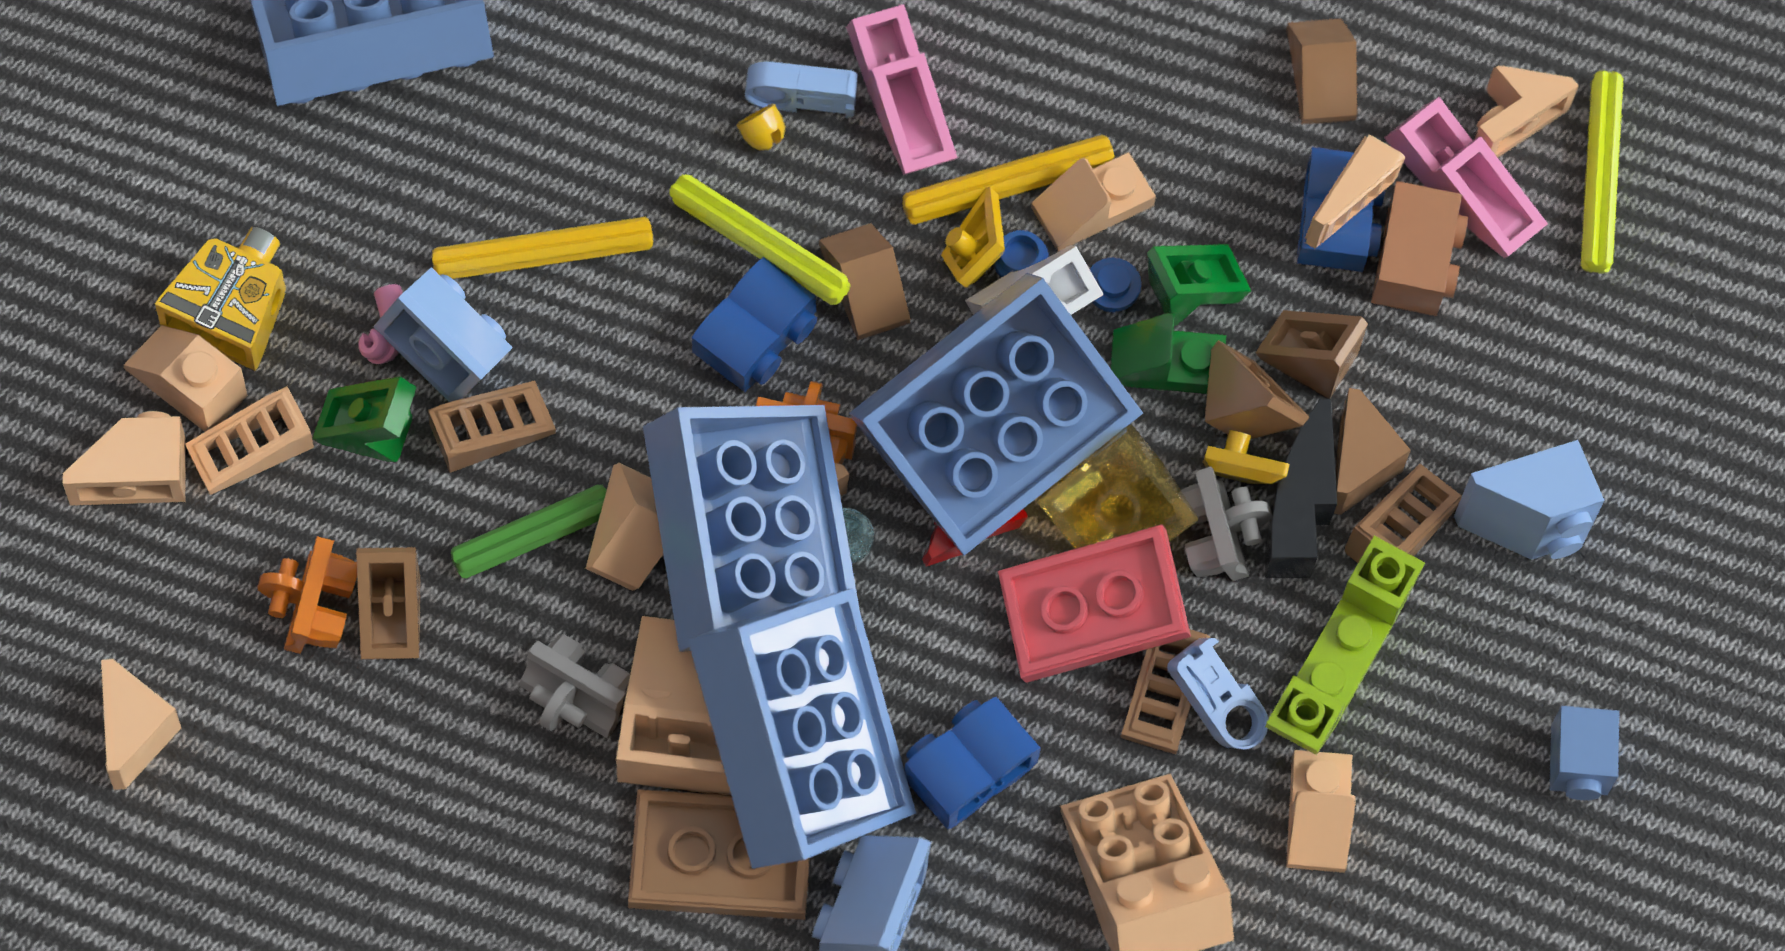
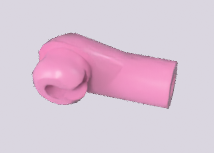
(374, 345)

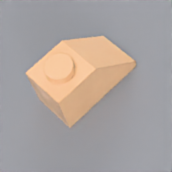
(189, 375)
(132, 464)

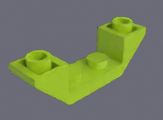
(1346, 646)

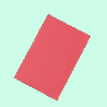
(1094, 603)

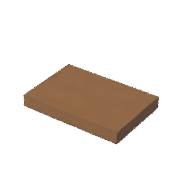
(696, 861)

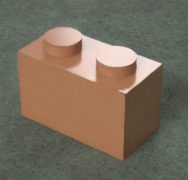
(1418, 248)

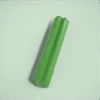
(528, 532)

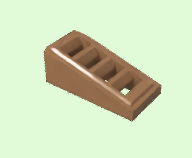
(479, 448)
(1387, 511)
(1151, 734)

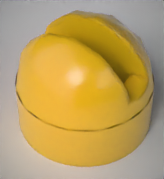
(763, 128)

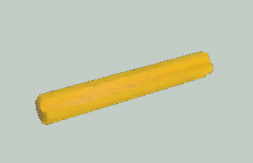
(1004, 179)
(543, 248)

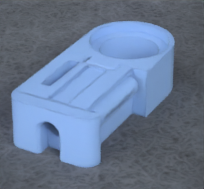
(801, 87)
(1215, 692)

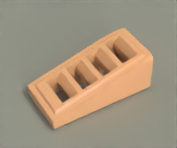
(1365, 176)
(277, 450)

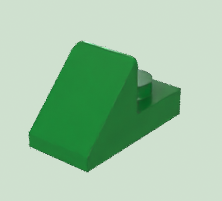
(1194, 277)
(1160, 358)
(367, 418)

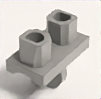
(1223, 548)
(572, 691)

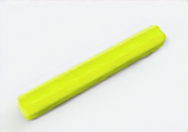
(1602, 172)
(759, 239)

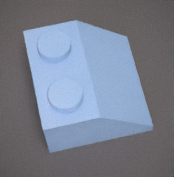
(443, 335)
(1534, 502)
(875, 894)

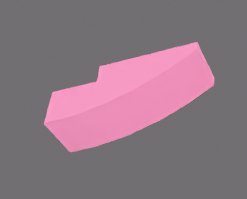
(901, 89)
(1450, 161)

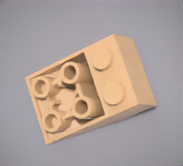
(665, 719)
(1149, 869)

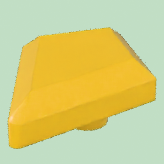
(977, 241)
(1237, 465)

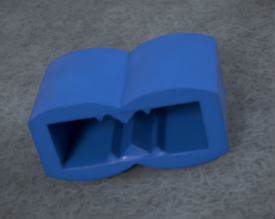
(1355, 239)
(755, 325)
(970, 761)

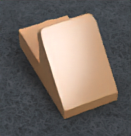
(1525, 105)
(1092, 200)
(1320, 811)

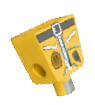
(228, 296)

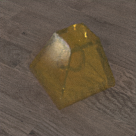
(1117, 494)

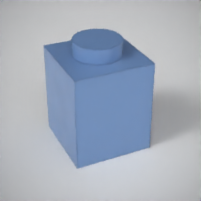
(1584, 752)

